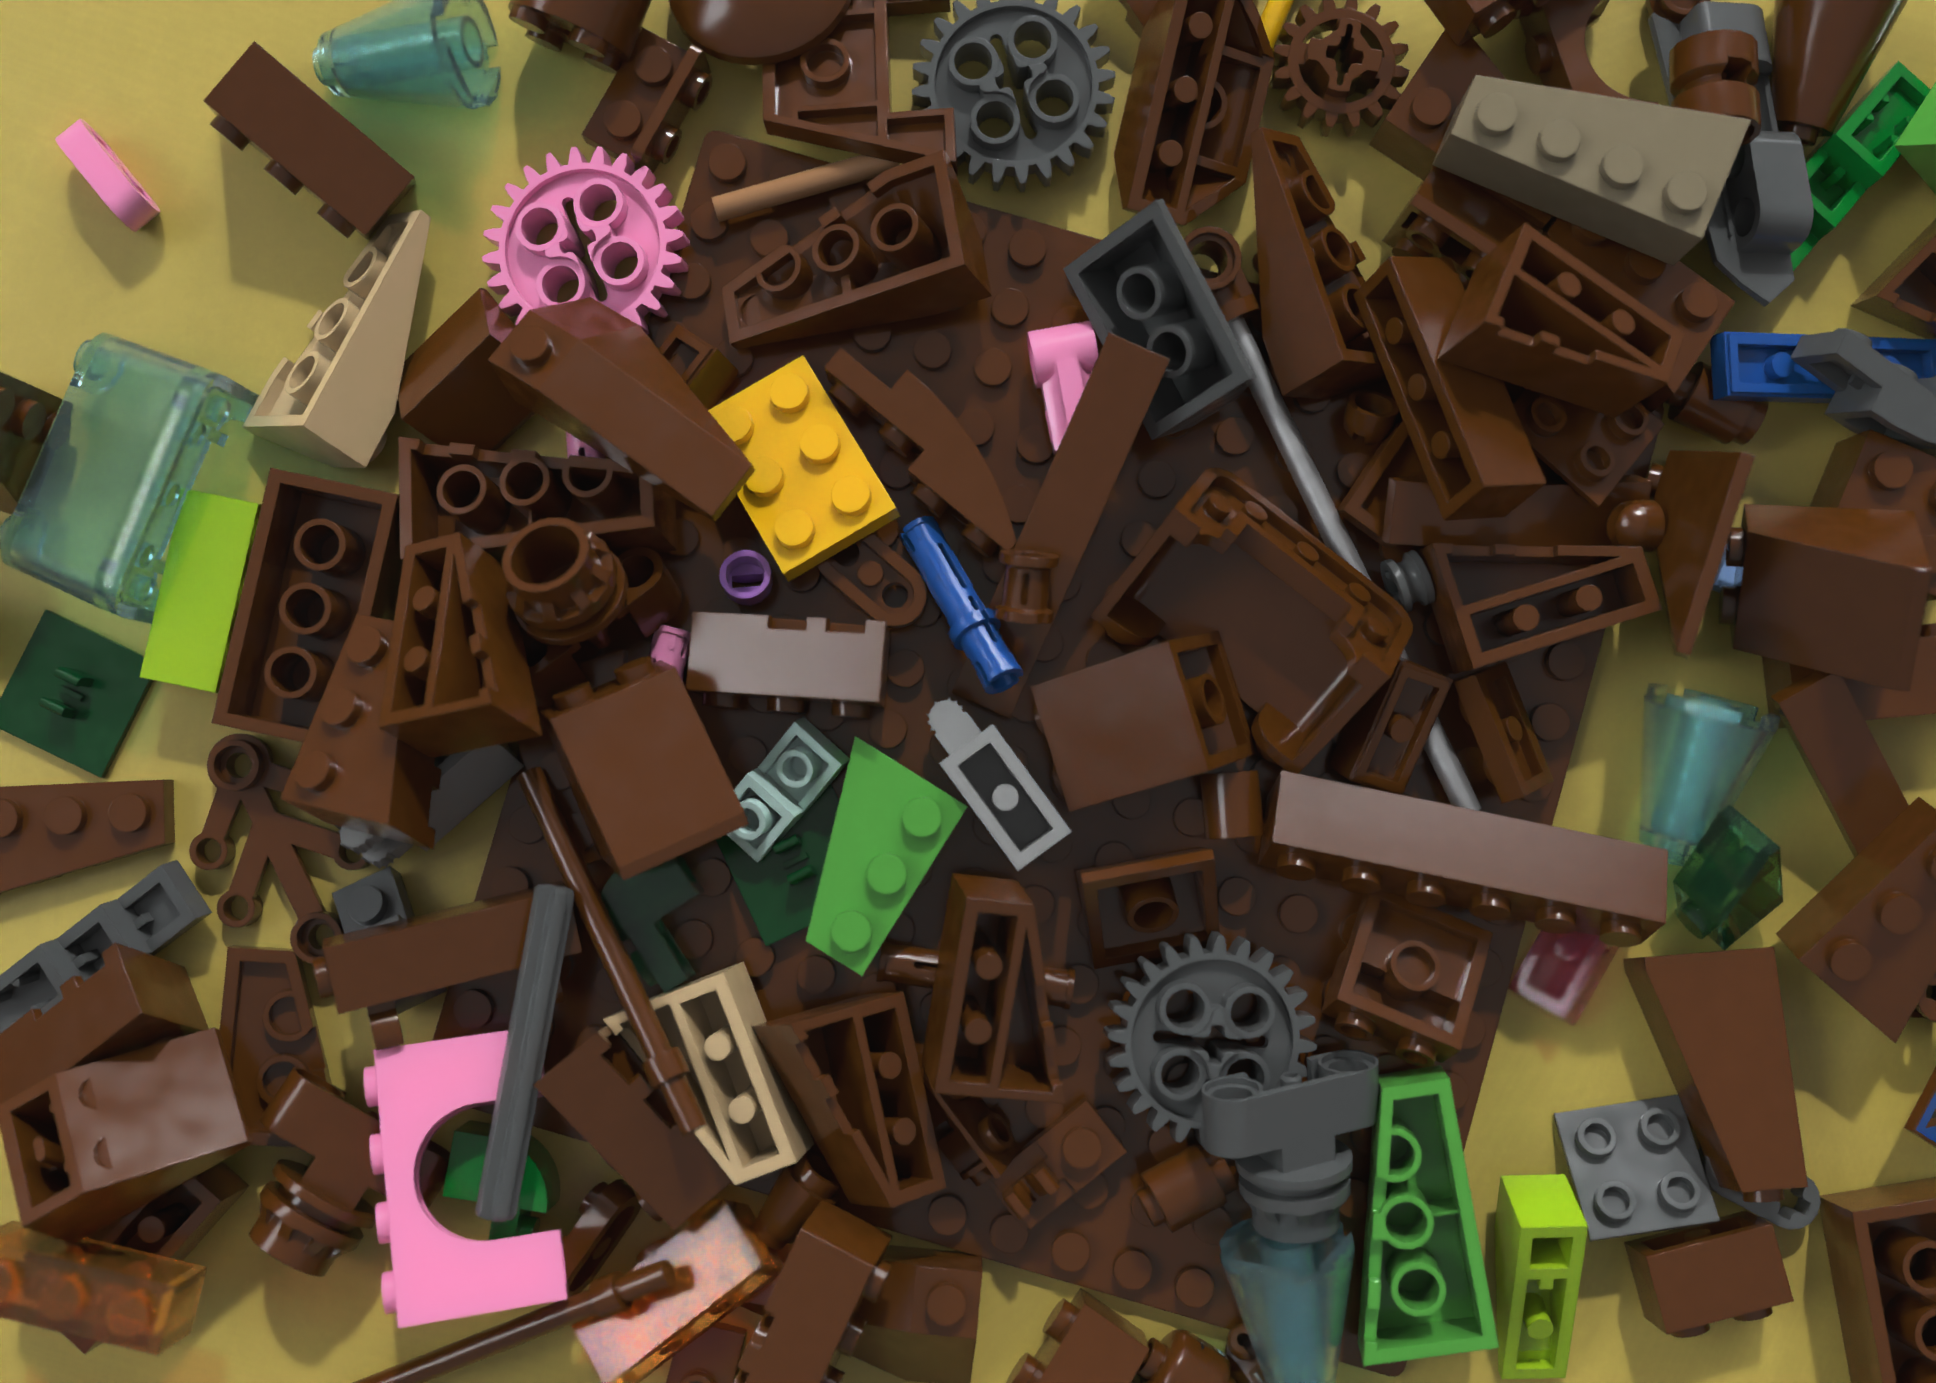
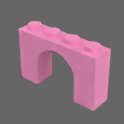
(433, 1269)

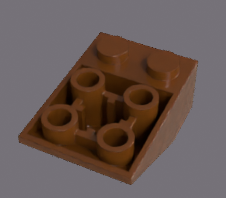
(120, 1133)

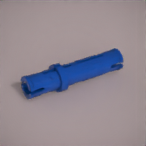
(970, 622)

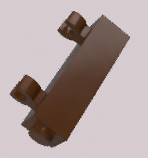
(424, 955)

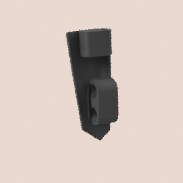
(1767, 195)

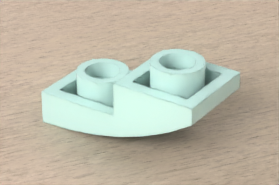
(785, 786)

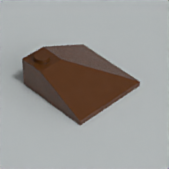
(1699, 507)

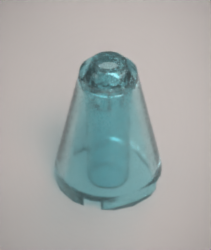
(413, 54)
(1694, 763)
(1290, 1300)

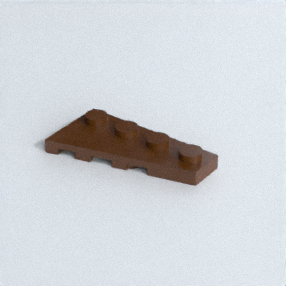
(79, 826)

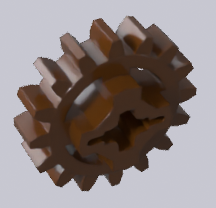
(1366, 60)

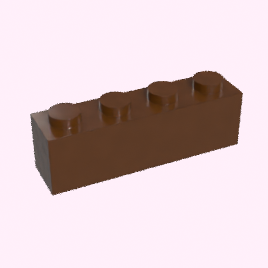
(1455, 416)

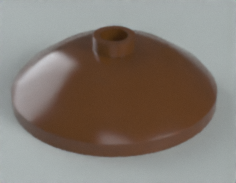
(757, 29)

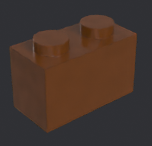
(1709, 1274)

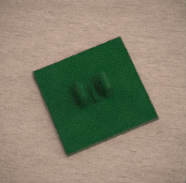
(74, 694)
(786, 881)

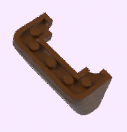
(1293, 616)

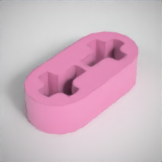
(107, 175)

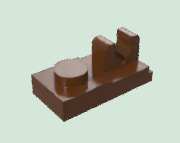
(1057, 1164)

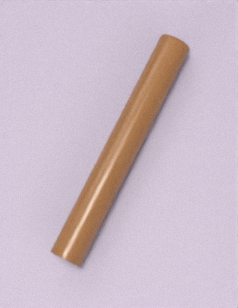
(798, 186)

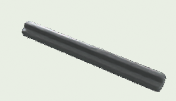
(524, 1052)

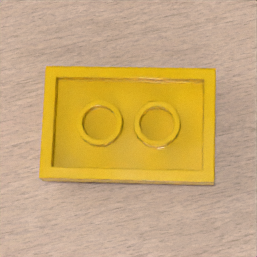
(810, 476)

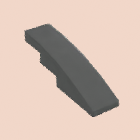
(142, 918)

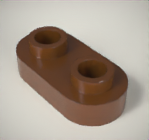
(870, 578)
(604, 1220)

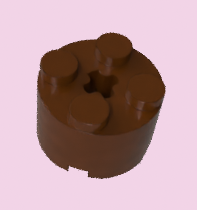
(599, 27)

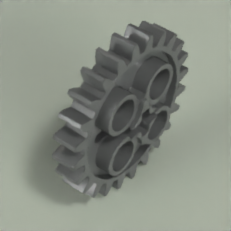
(1065, 72)
(1216, 982)

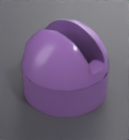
(746, 567)

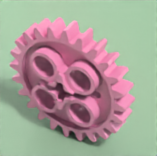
(637, 228)

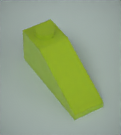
(1537, 1274)

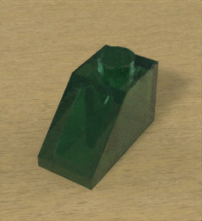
(1729, 880)

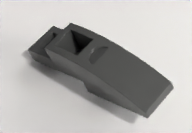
(1871, 388)

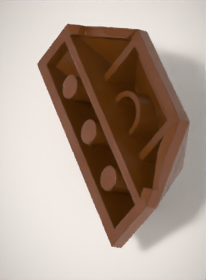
(1193, 106)

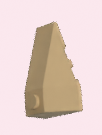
(350, 374)

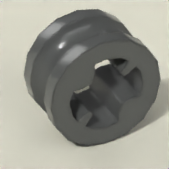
(1408, 580)

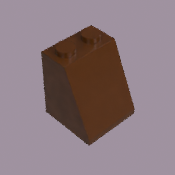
(1829, 590)
(1142, 720)
(641, 767)

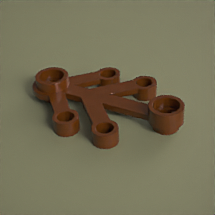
(270, 838)

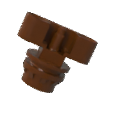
(571, 589)
(319, 1207)

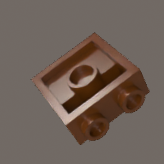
(1408, 978)

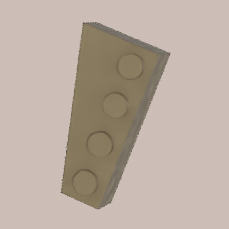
(1596, 160)

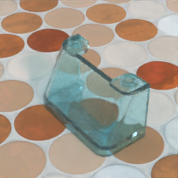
(118, 473)

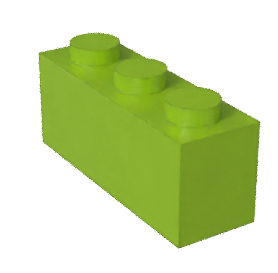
(200, 591)

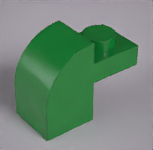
(539, 1185)

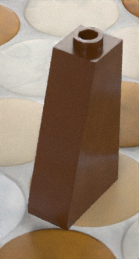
(1729, 1061)

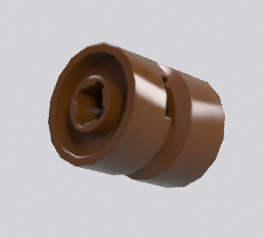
(1718, 76)

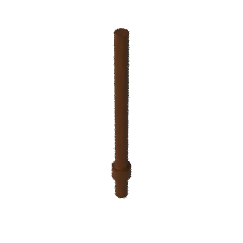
(664, 1064)
(604, 1298)

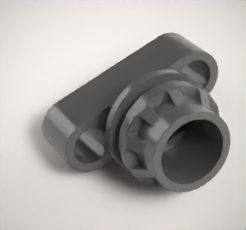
(1286, 1140)

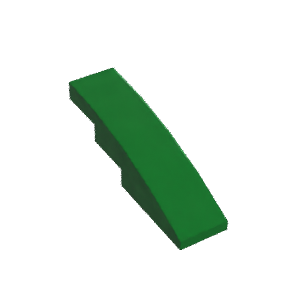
(1859, 151)

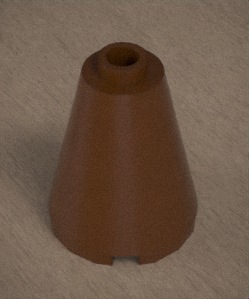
(1822, 58)

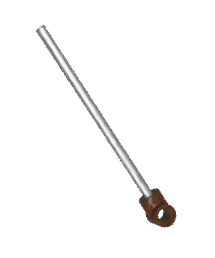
(1237, 305)

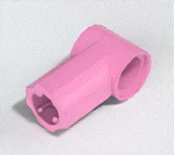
(1061, 367)

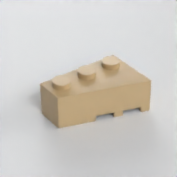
(745, 1104)

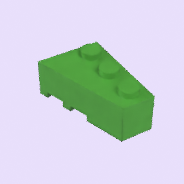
(877, 854)

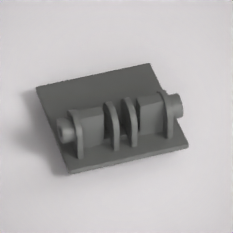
(1635, 1168)

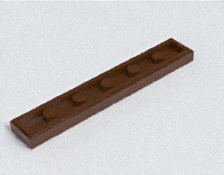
(1075, 495)

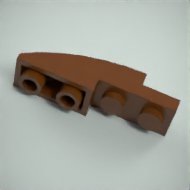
(949, 467)

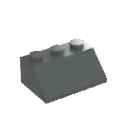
(1153, 294)

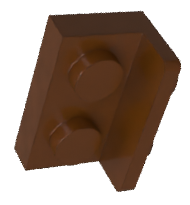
(650, 101)

